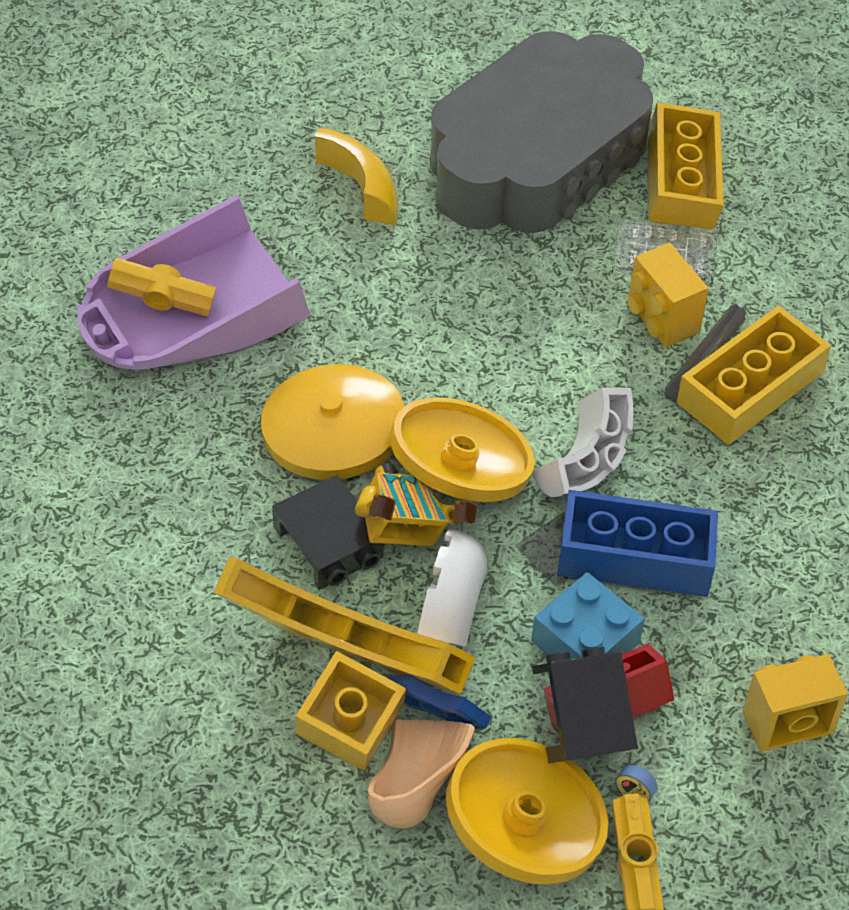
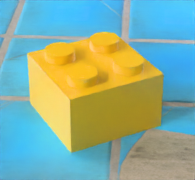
(667, 295)
(794, 702)
(350, 710)

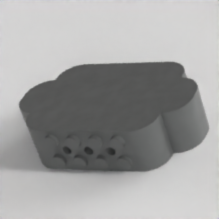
(539, 131)

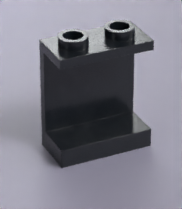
(327, 531)
(589, 704)

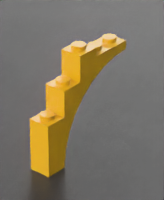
(343, 629)

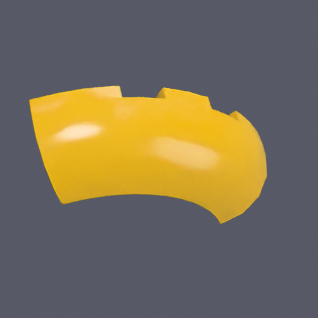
(362, 164)

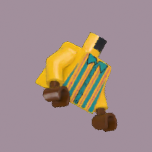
(406, 511)

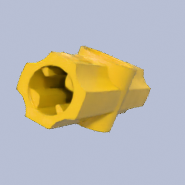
(161, 287)
(635, 836)

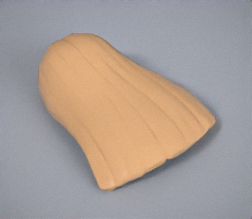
(416, 769)

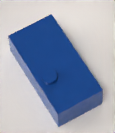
(639, 543)

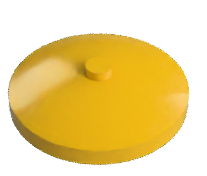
(331, 421)
(462, 449)
(525, 813)

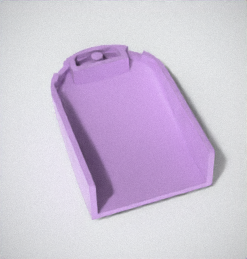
(213, 249)

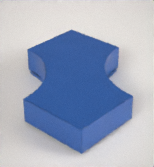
(439, 703)

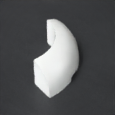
(599, 444)
(452, 601)

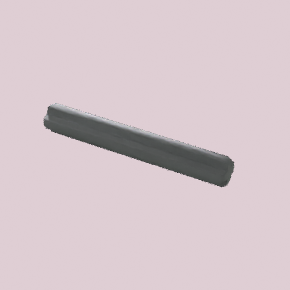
(716, 338)

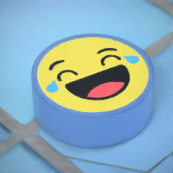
(634, 780)

